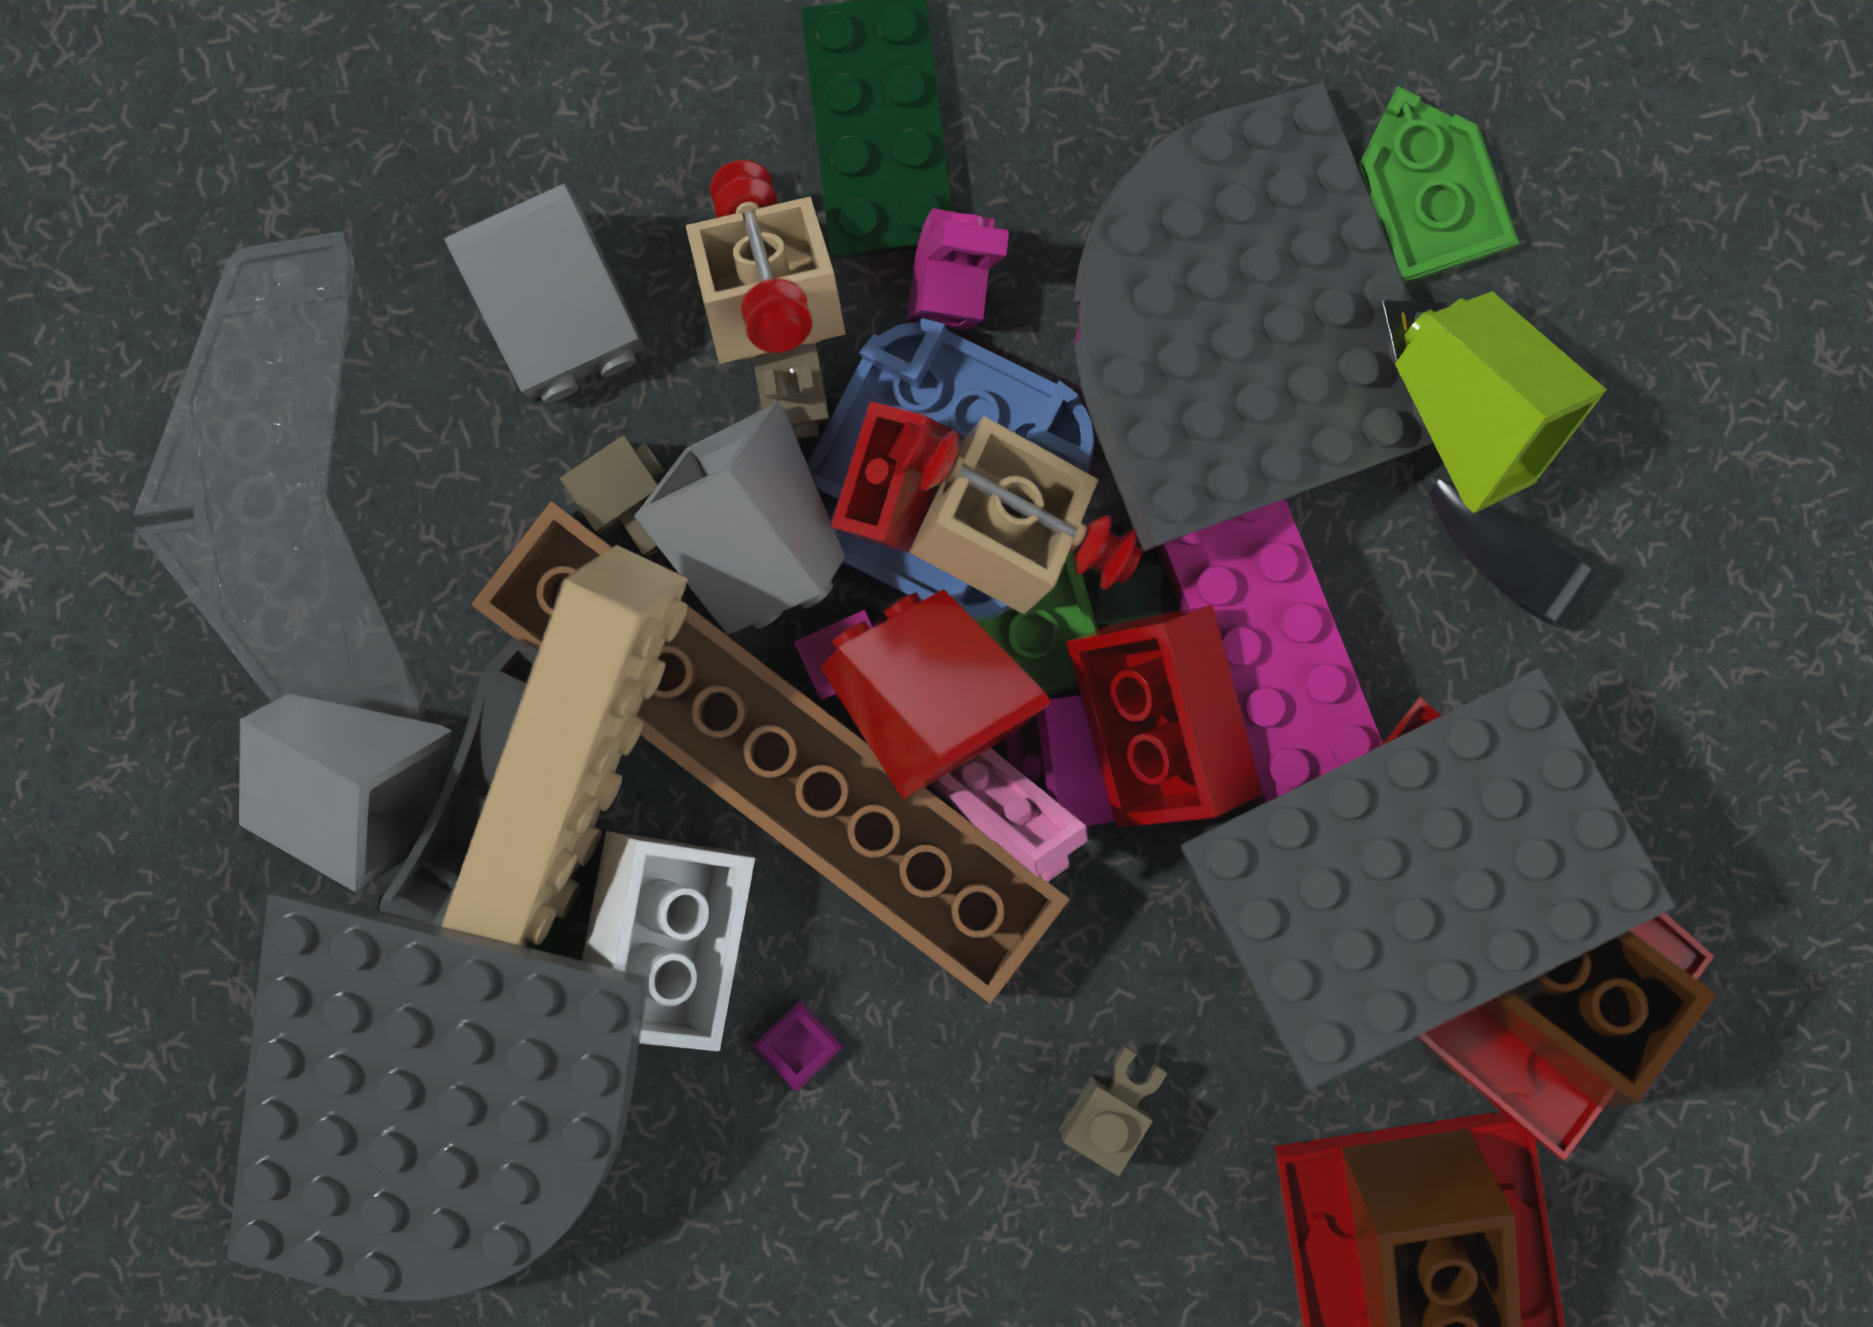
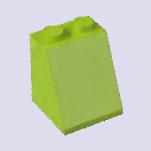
(1493, 395)

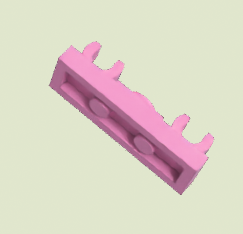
(1013, 813)

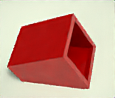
(929, 689)

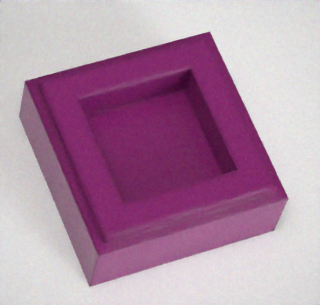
(798, 1045)

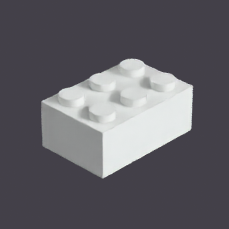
(678, 920)

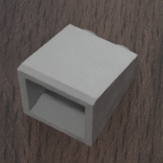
(547, 295)
(745, 523)
(339, 784)

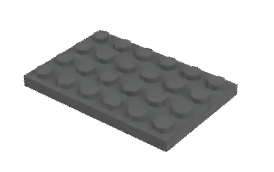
(1425, 878)

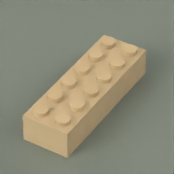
(566, 747)

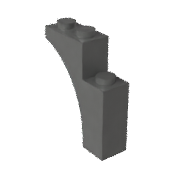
(434, 864)

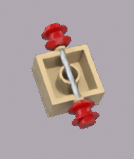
(762, 268)
(1008, 513)

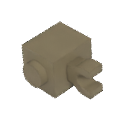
(798, 385)
(614, 487)
(1108, 1119)

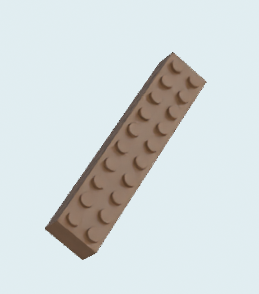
(804, 778)

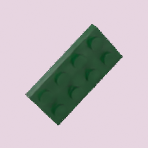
(875, 123)

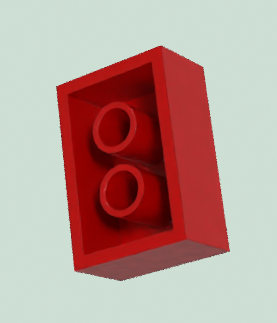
(1165, 718)

